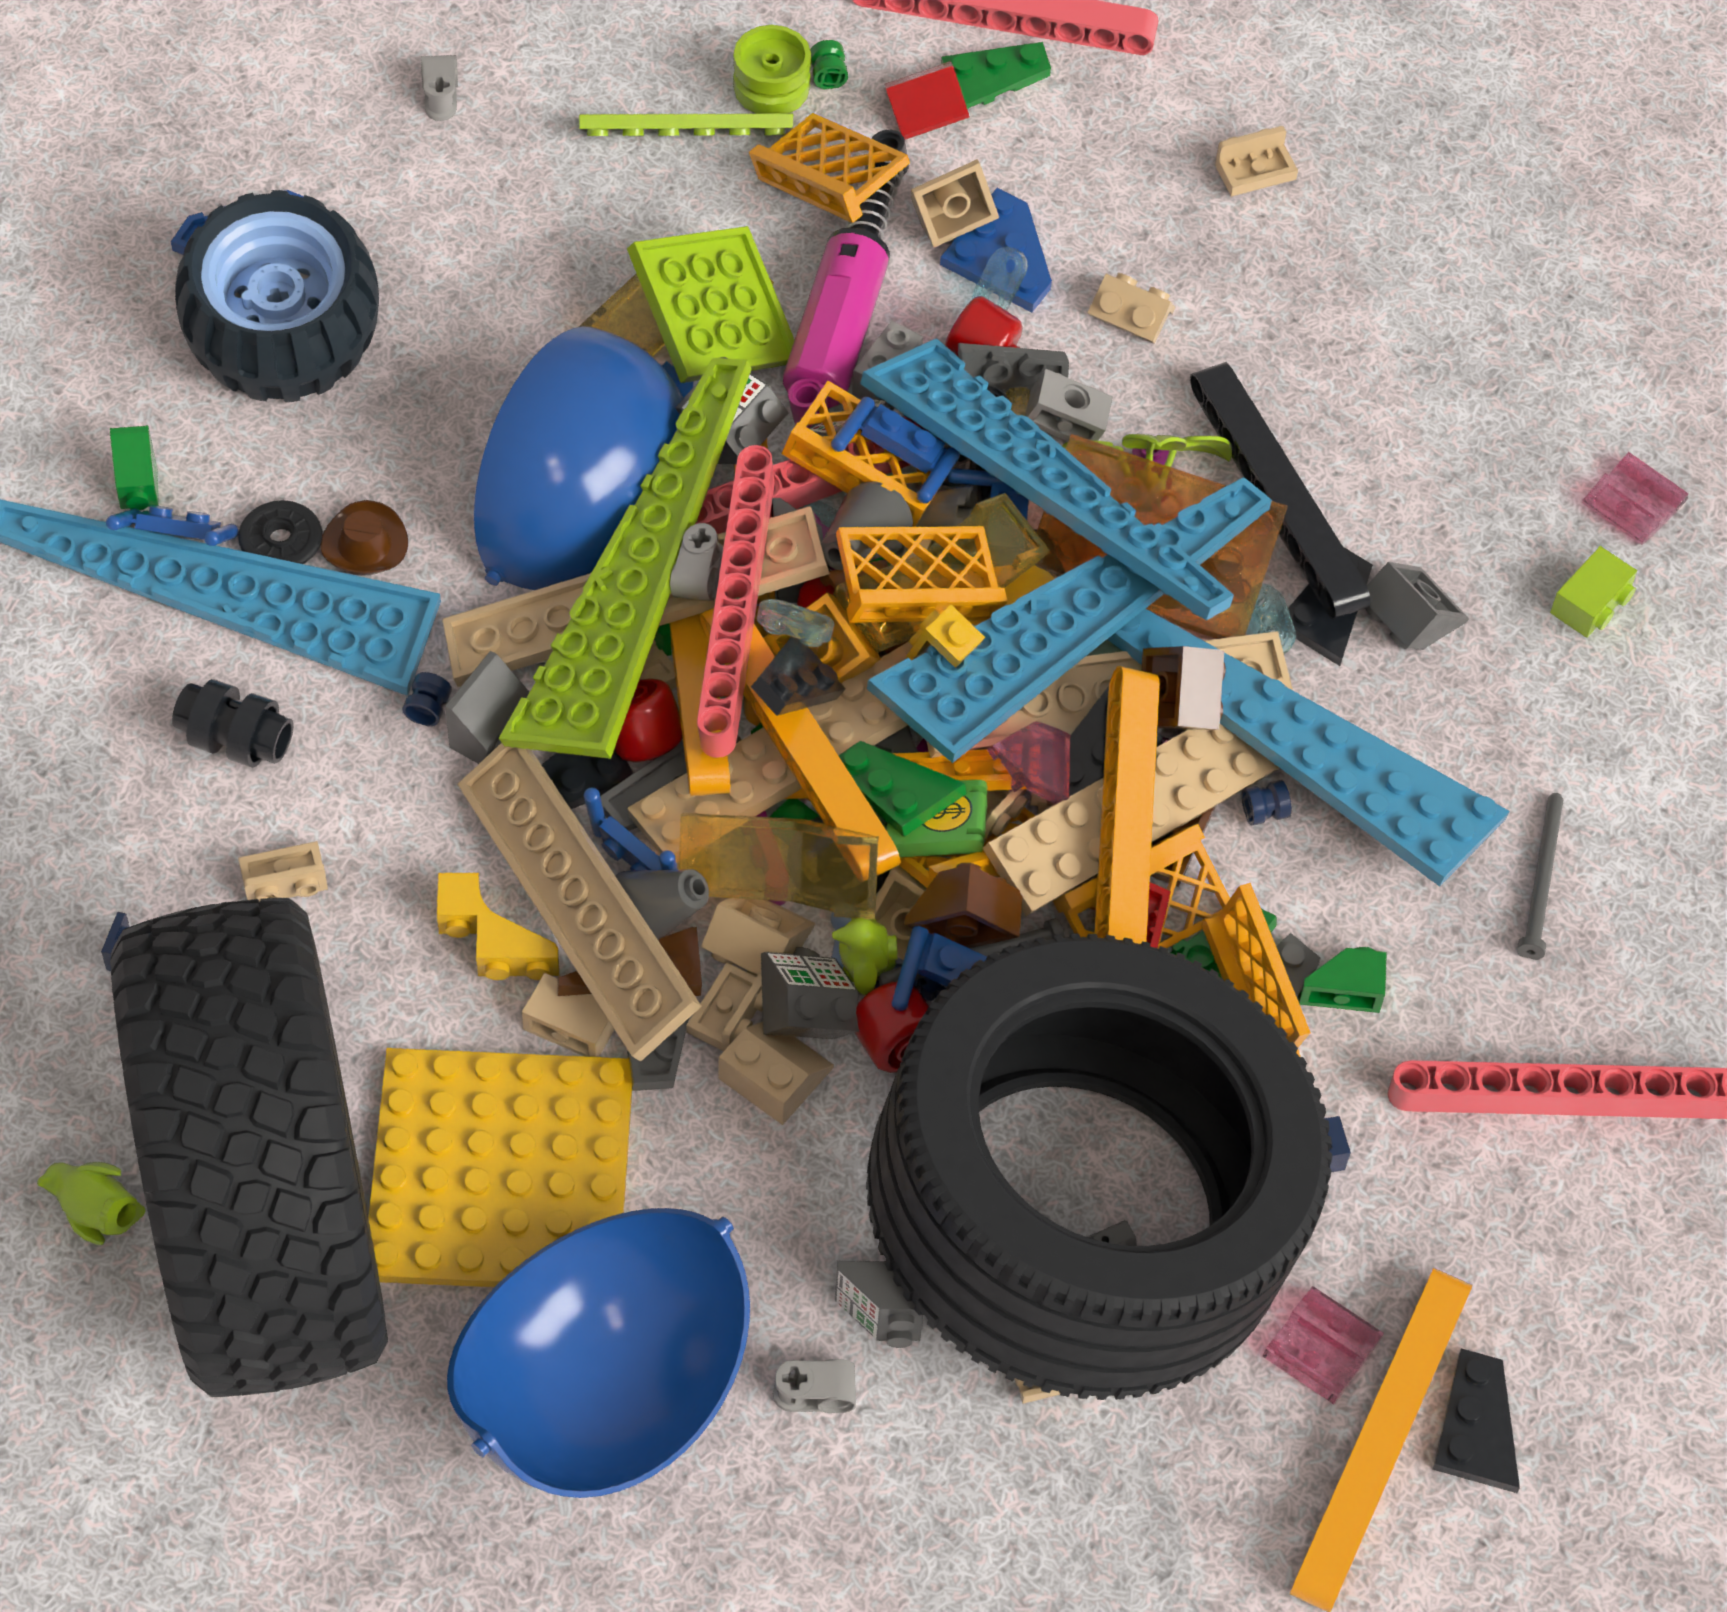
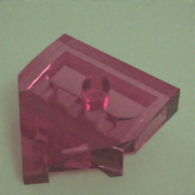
(1038, 760)

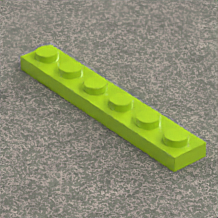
(671, 123)

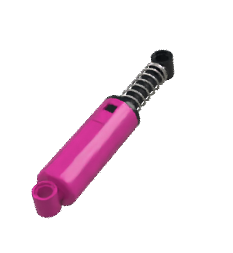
(842, 297)

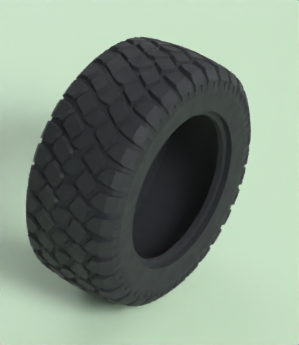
(246, 1147)

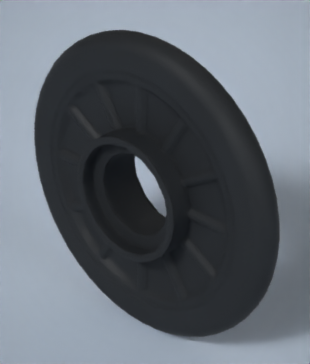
(285, 515)

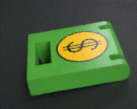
(952, 831)

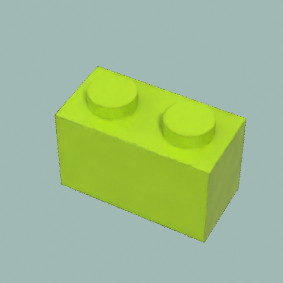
(1594, 592)

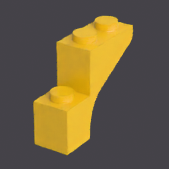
(501, 945)

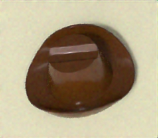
(365, 539)

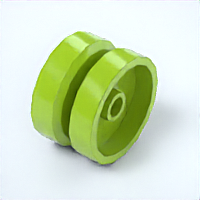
(771, 69)

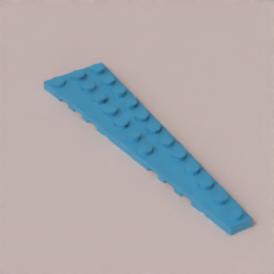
(954, 406)
(315, 612)
(1048, 632)
(1373, 784)

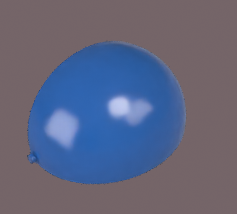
(569, 456)
(604, 1352)

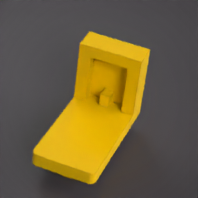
(948, 633)

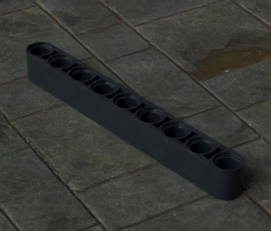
(1269, 469)

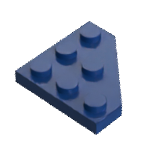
(1012, 229)

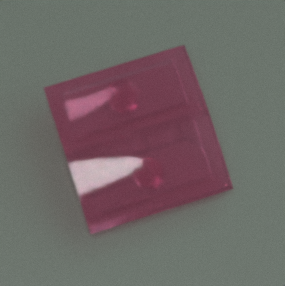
(1635, 498)
(1323, 1345)

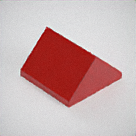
(927, 100)

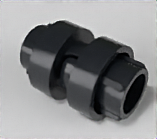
(247, 728)

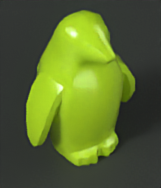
(866, 951)
(92, 1199)

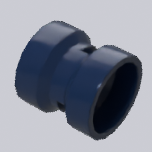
(427, 698)
(1263, 803)

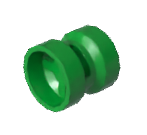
(829, 64)

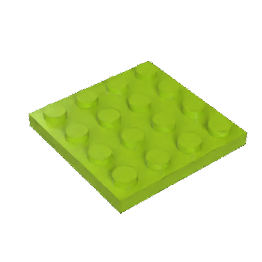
(712, 300)

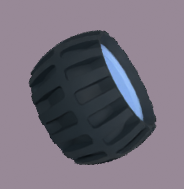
(285, 330)

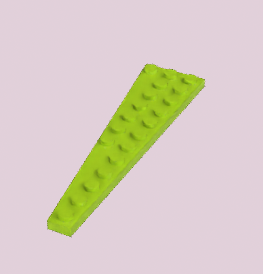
(602, 652)

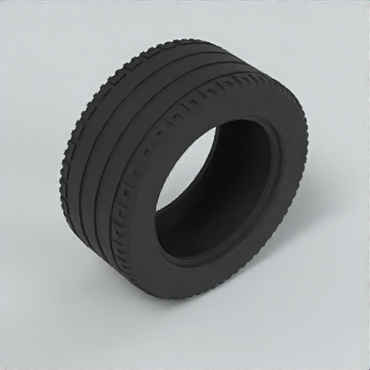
(1154, 1037)

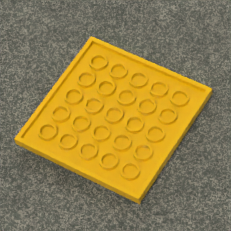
(492, 1159)

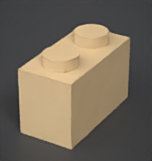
(566, 1020)

